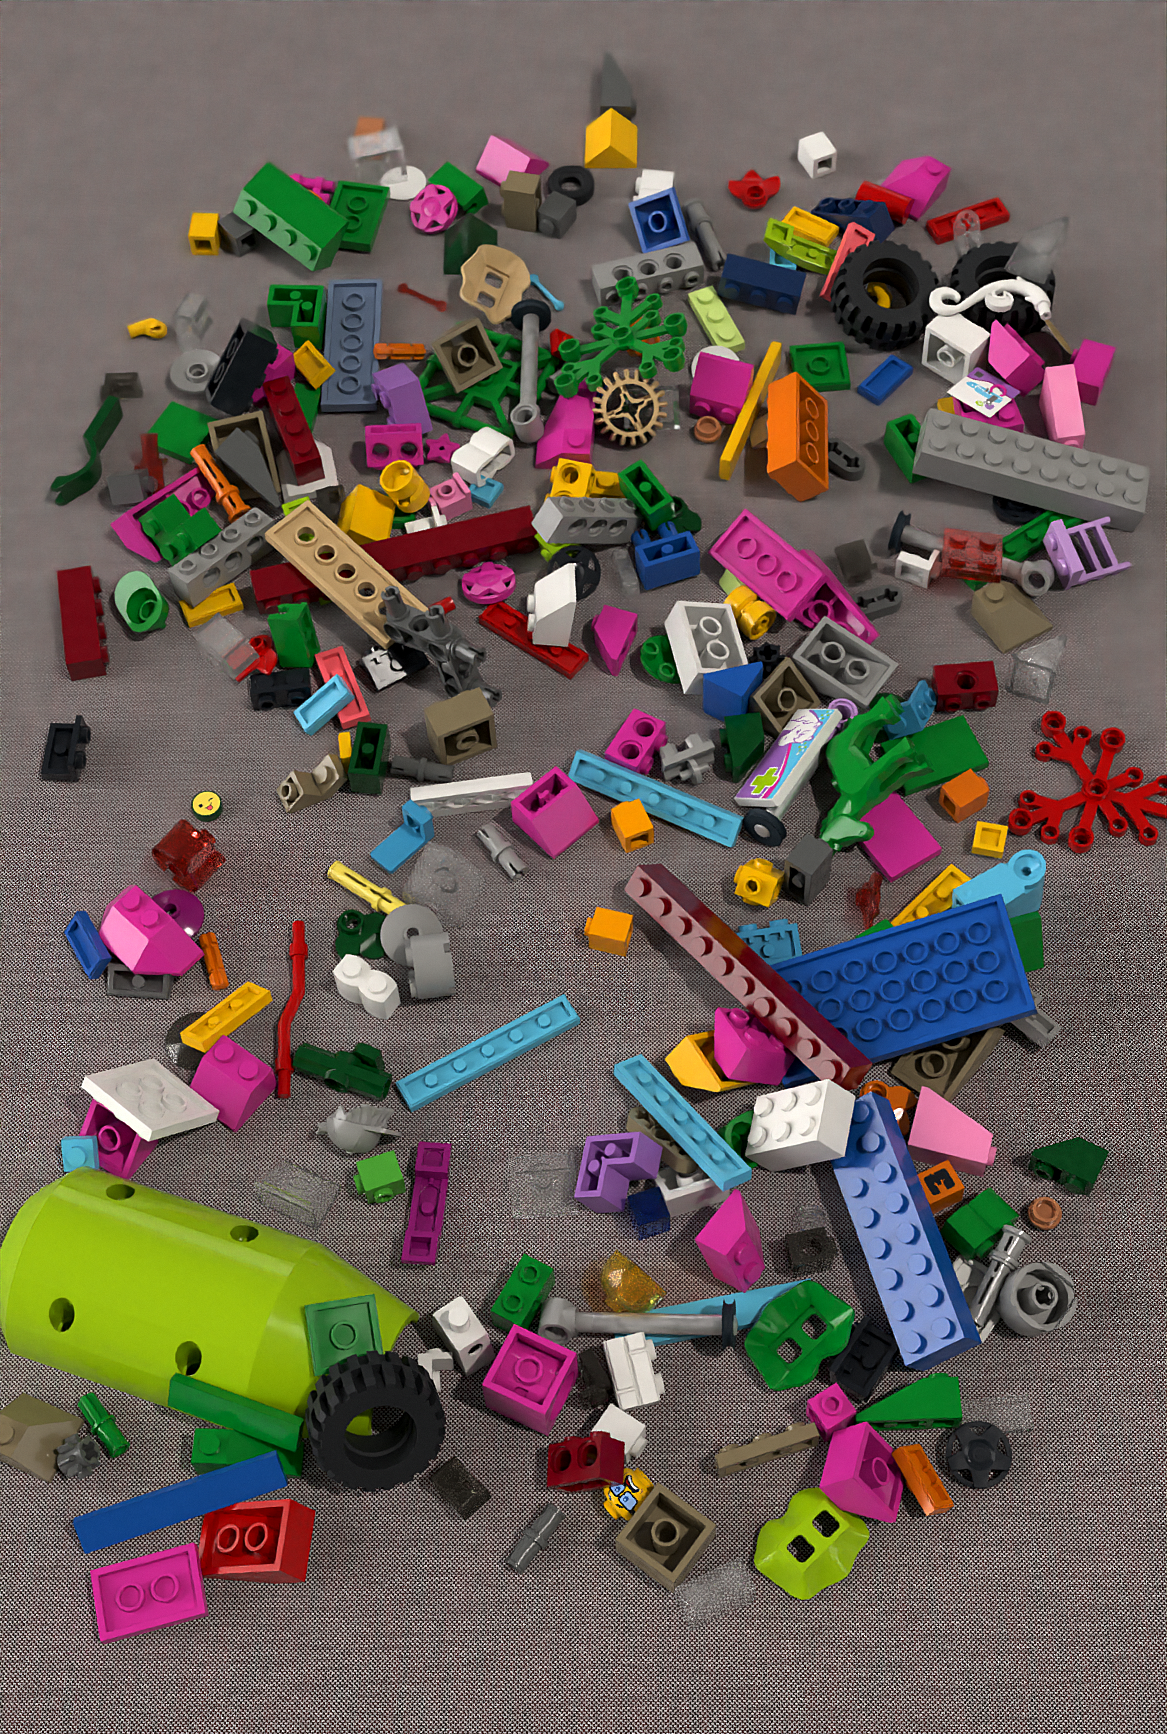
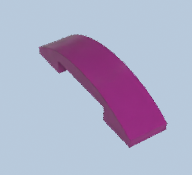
(428, 1204)

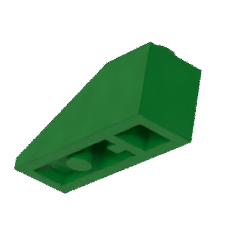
(920, 1406)
(225, 1447)

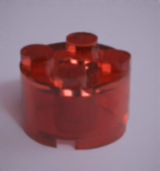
(188, 855)

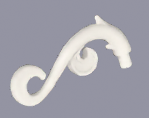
(989, 293)

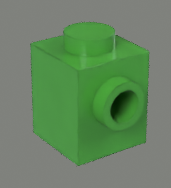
(379, 1178)

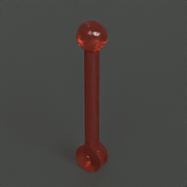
(441, 305)

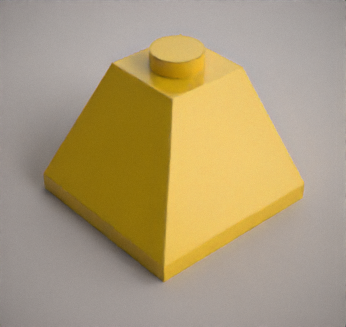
(695, 1064)

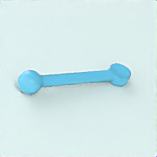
(558, 305)

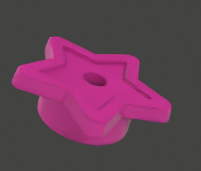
(444, 455)

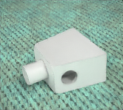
(460, 1332)

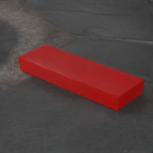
(990, 214)

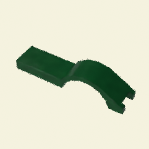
(95, 440)

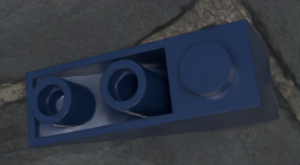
(868, 214)

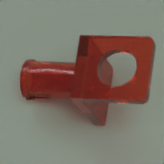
(151, 459)

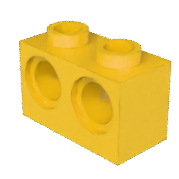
(580, 488)

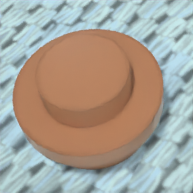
(707, 429)
(1044, 1213)

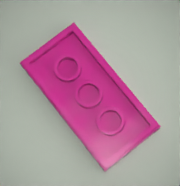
(768, 565)

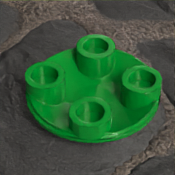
(659, 660)

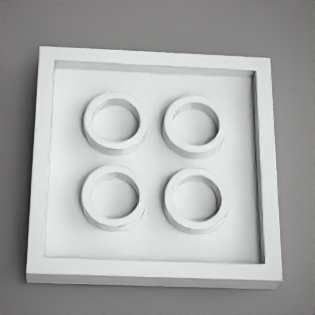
(150, 1099)

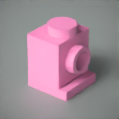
(451, 497)

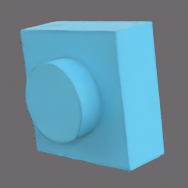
(79, 1152)

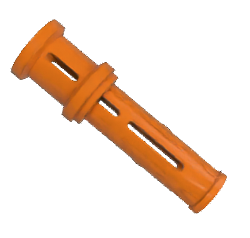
(226, 495)

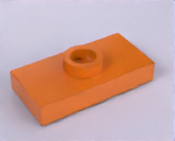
(922, 1479)

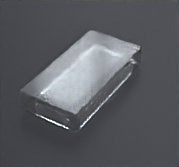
(1007, 1413)

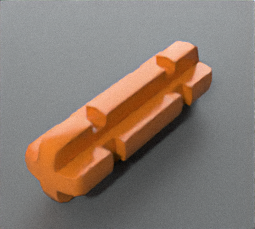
(399, 351)
(213, 961)

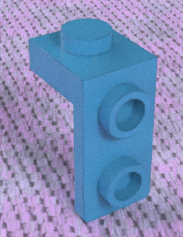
(916, 714)
(405, 840)

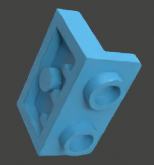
(774, 943)

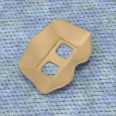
(503, 265)

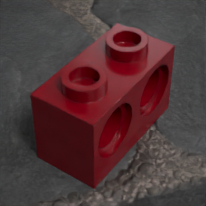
(585, 1463)

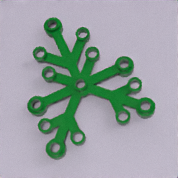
(623, 339)

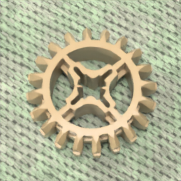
(639, 429)

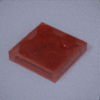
(972, 555)

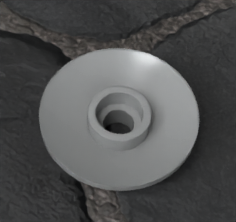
(193, 370)
(399, 922)

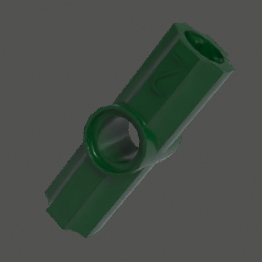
(342, 1072)

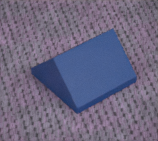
(659, 221)
(729, 690)

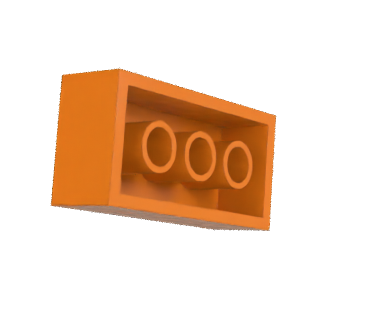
(797, 437)

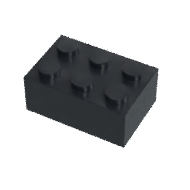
(241, 368)

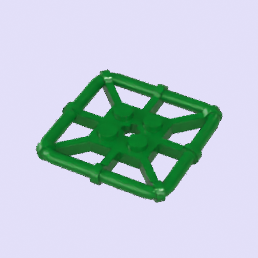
(488, 392)

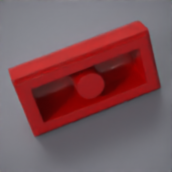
(897, 204)

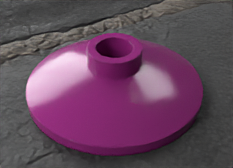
(188, 909)

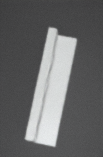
(471, 794)

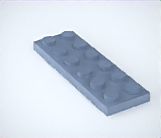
(350, 337)

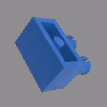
(665, 559)

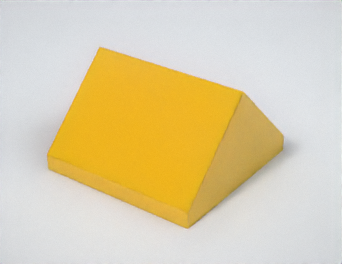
(611, 142)
(366, 515)

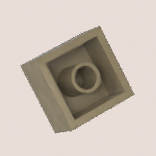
(460, 727)
(665, 1537)

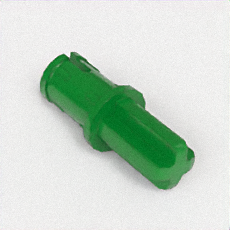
(103, 1425)

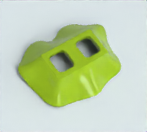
(831, 1556)

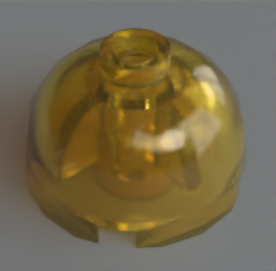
(629, 1286)

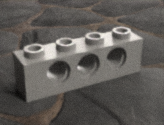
(654, 272)
(587, 520)
(222, 557)

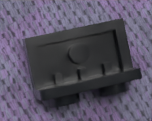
(65, 750)
(863, 1360)

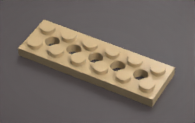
(325, 573)

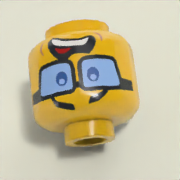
(627, 1498)

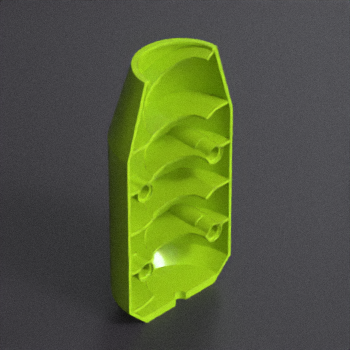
(157, 1285)

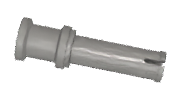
(701, 226)
(1002, 1262)

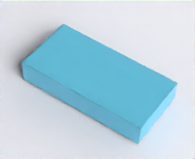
(324, 704)

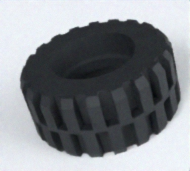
(986, 266)
(866, 319)
(382, 1457)

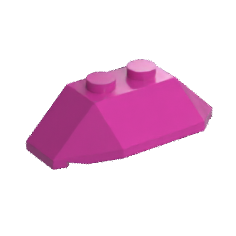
(146, 936)

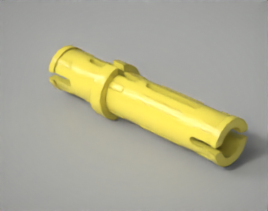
(379, 898)

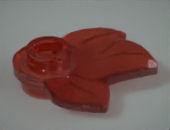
(869, 899)

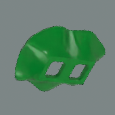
(784, 1320)

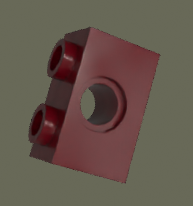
(975, 676)

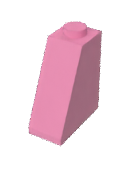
(1062, 406)
(946, 1133)

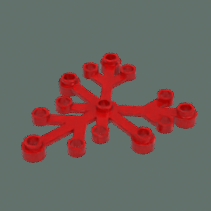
(1133, 802)

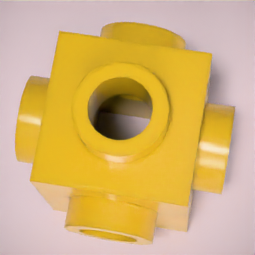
(758, 882)

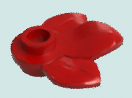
(754, 190)
(266, 662)

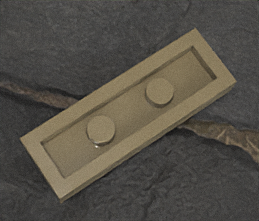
(765, 1448)

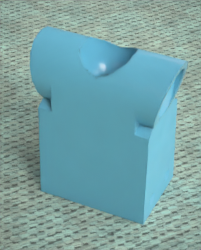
(1018, 882)

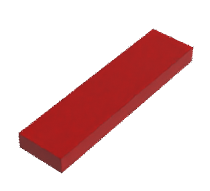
(513, 627)

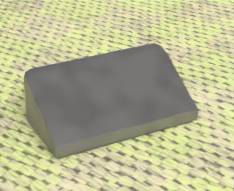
(126, 983)

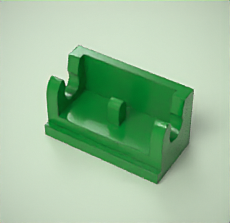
(463, 187)
(294, 635)

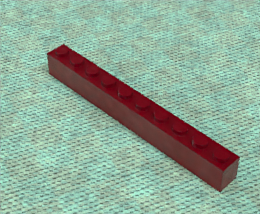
(410, 556)
(748, 977)

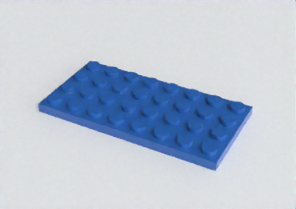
(915, 982)

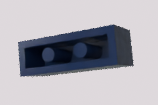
(761, 284)

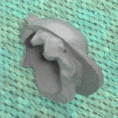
(358, 1129)

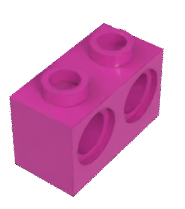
(393, 437)
(631, 744)

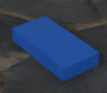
(885, 380)
(87, 945)

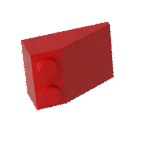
(257, 1542)

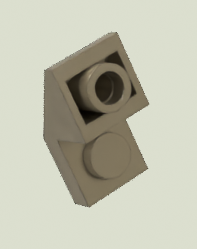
(306, 789)

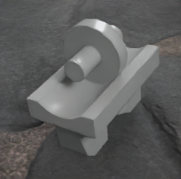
(689, 762)

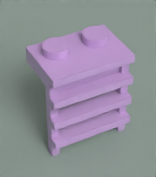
(1066, 559)

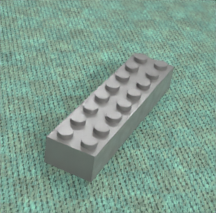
(1031, 470)

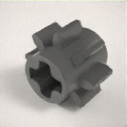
(78, 1456)

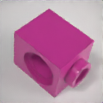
(830, 1411)

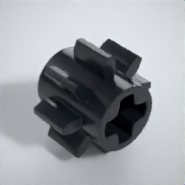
(769, 655)

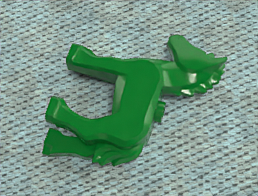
(862, 780)

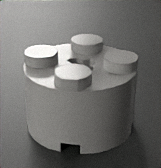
(432, 965)
(1037, 1299)

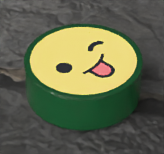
(207, 806)

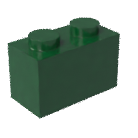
(369, 758)

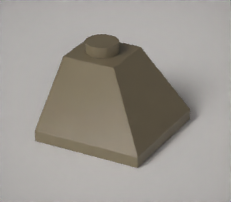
(466, 354)
(1008, 615)
(32, 1433)

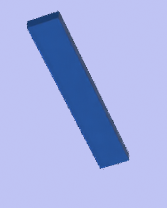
(180, 1501)

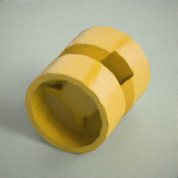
(404, 486)
(750, 614)

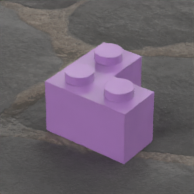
(402, 396)
(610, 1165)

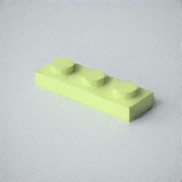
(715, 319)

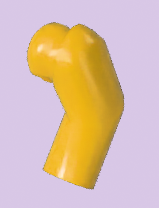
(882, 292)
(150, 327)

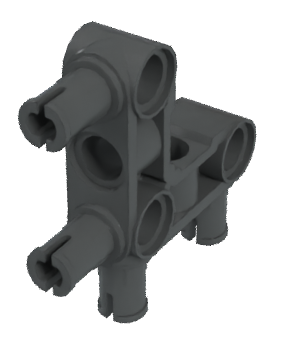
(441, 641)

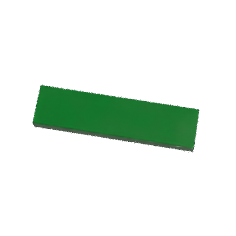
(235, 1412)

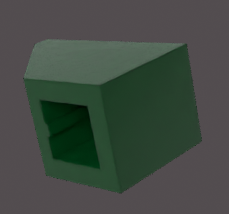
(744, 743)
(1071, 1163)

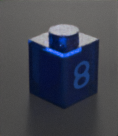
(648, 1213)

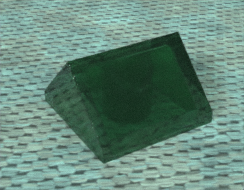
(463, 240)

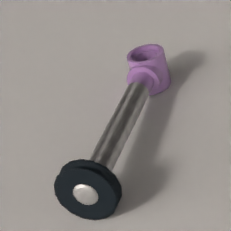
(767, 825)

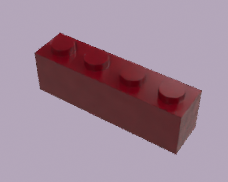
(293, 430)
(82, 623)

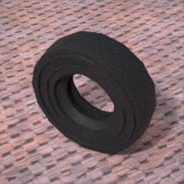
(573, 173)

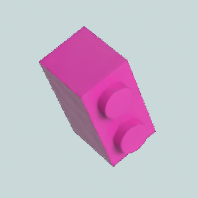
(1092, 368)

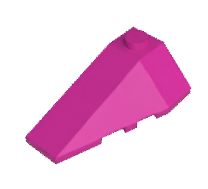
(569, 430)
(190, 489)
(835, 604)

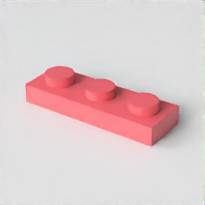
(853, 237)
(336, 662)

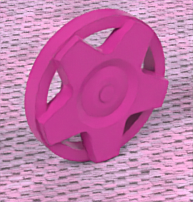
(433, 209)
(488, 580)

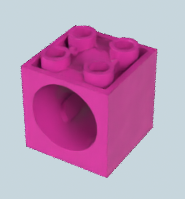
(530, 1379)

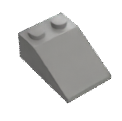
(842, 664)

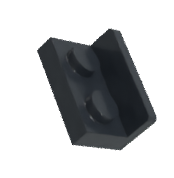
(392, 664)
(280, 689)

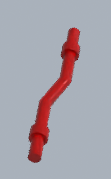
(283, 1064)

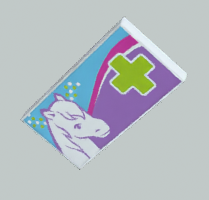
(788, 757)

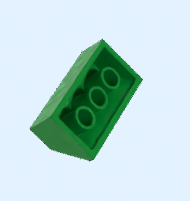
(292, 217)

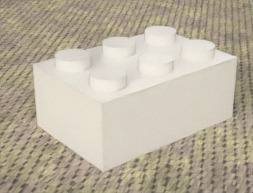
(703, 641)
(800, 1126)

